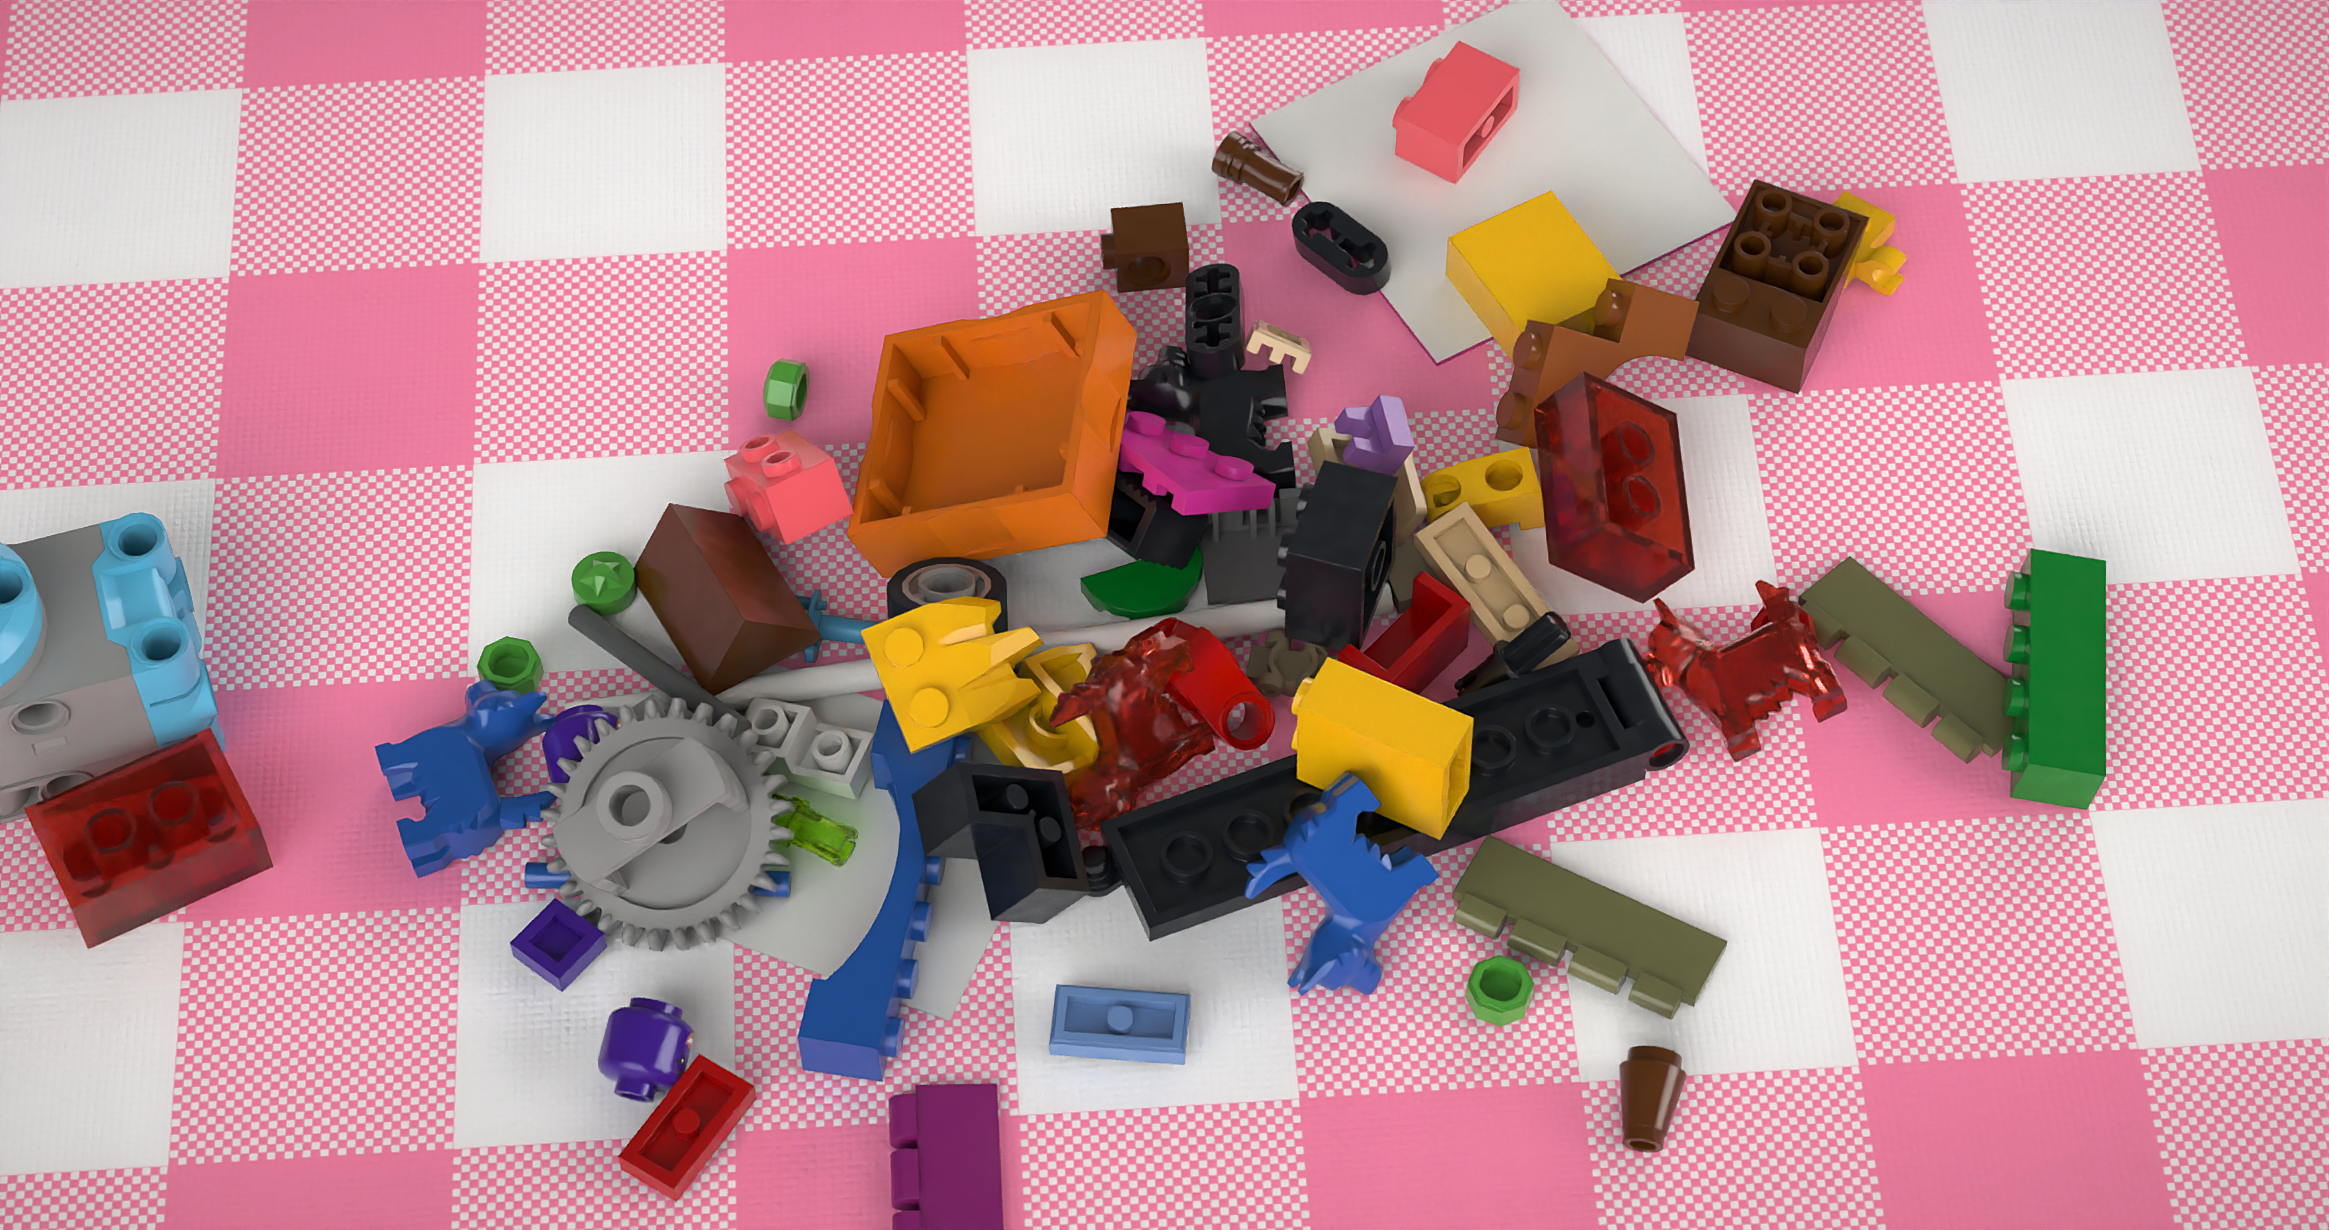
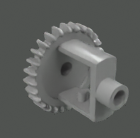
(643, 788)

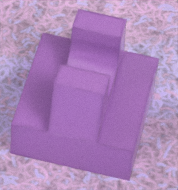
(1378, 433)

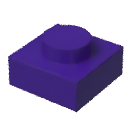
(558, 944)

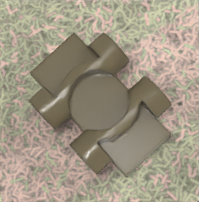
(1282, 670)

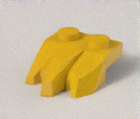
(950, 668)
(1028, 737)

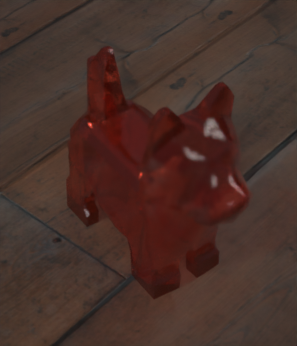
(1748, 675)
(1134, 726)

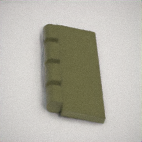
(1927, 665)
(1603, 928)

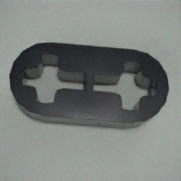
(1333, 255)

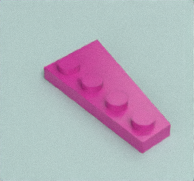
(1188, 470)

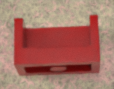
(1419, 641)

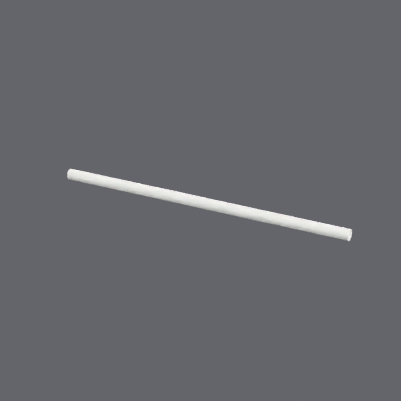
(861, 674)

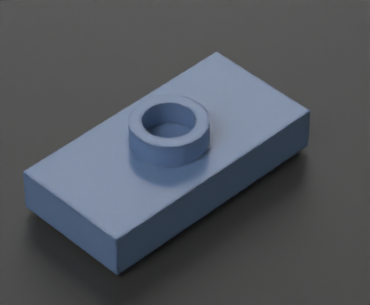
(1120, 1024)

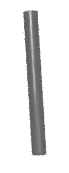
(649, 665)

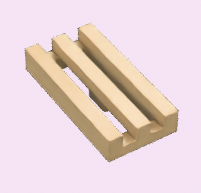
(1279, 344)

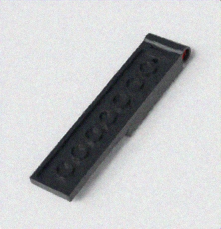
(1533, 752)

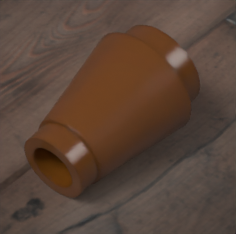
(1649, 1095)

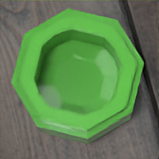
(786, 389)
(511, 665)
(1499, 990)

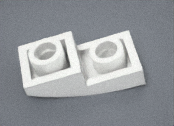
(809, 751)

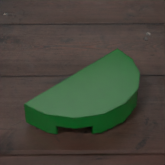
(1143, 588)

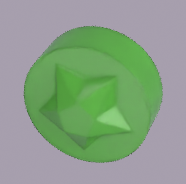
(604, 582)

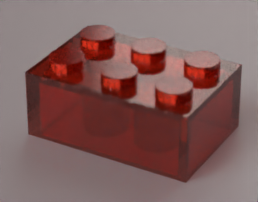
(1613, 488)
(149, 837)

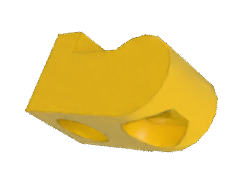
(1496, 487)

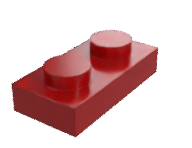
(687, 1127)

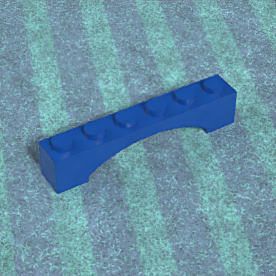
(854, 1013)

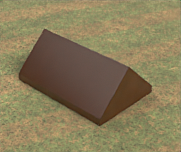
(720, 597)

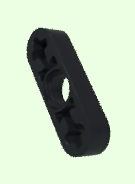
(1215, 321)

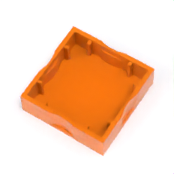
(995, 434)

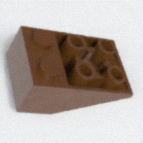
(1775, 286)

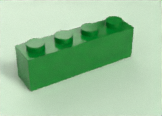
(2056, 679)

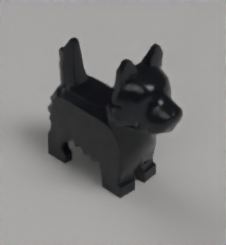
(1221, 410)

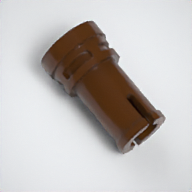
(1245, 163)

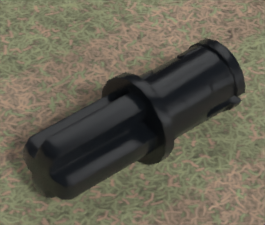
(1519, 655)

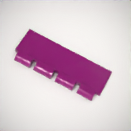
(946, 1158)

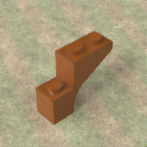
(1628, 325)

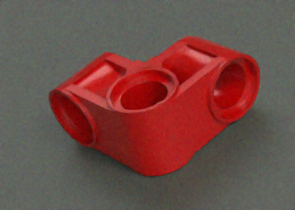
(1217, 687)

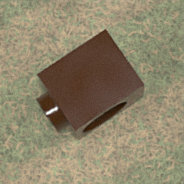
(1147, 247)

